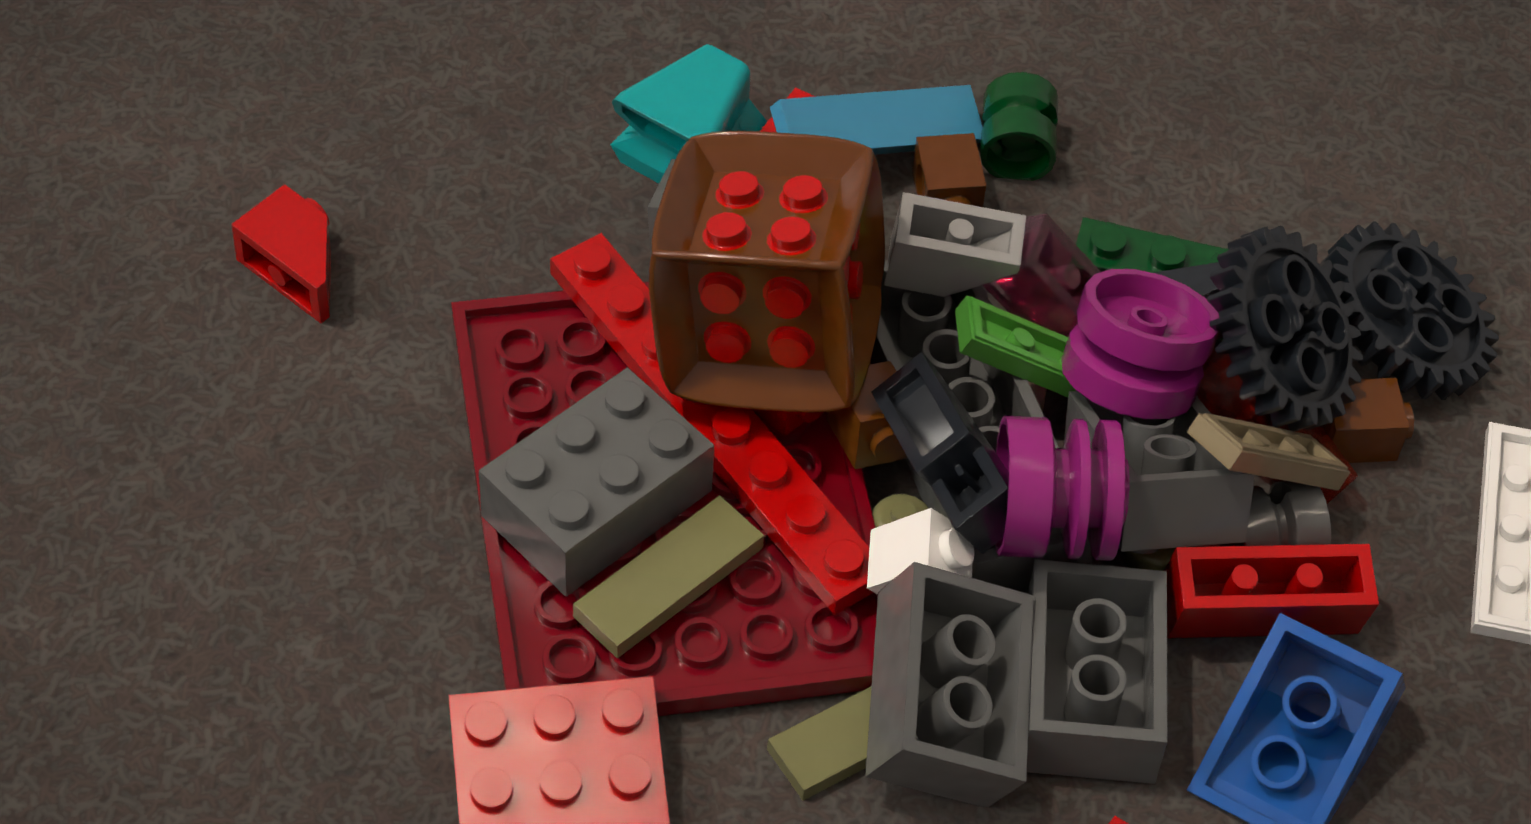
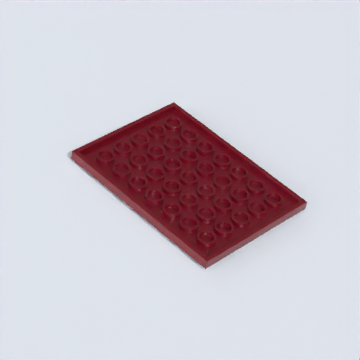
(740, 642)

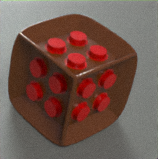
(768, 271)

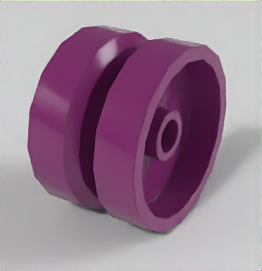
(1139, 343)

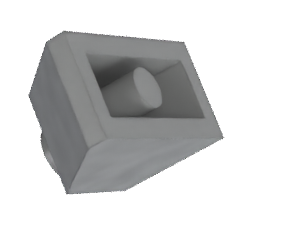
(951, 246)

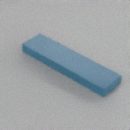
(882, 119)

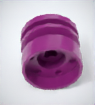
(1063, 487)

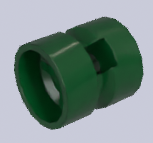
(1019, 127)

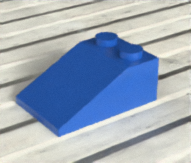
(1297, 729)

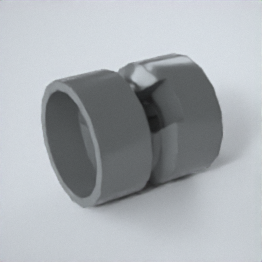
(1287, 516)

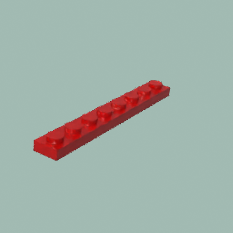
(745, 450)

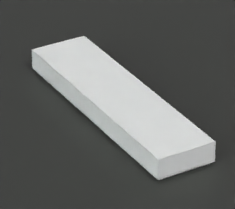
(1504, 537)

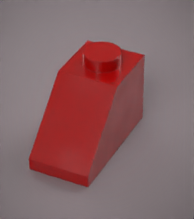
(288, 248)

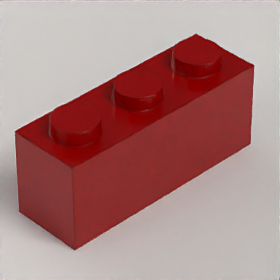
(1246, 587)

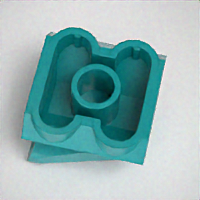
(685, 99)

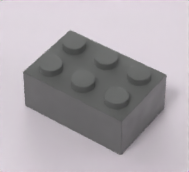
(596, 481)
(1176, 485)
(1098, 671)
(950, 686)

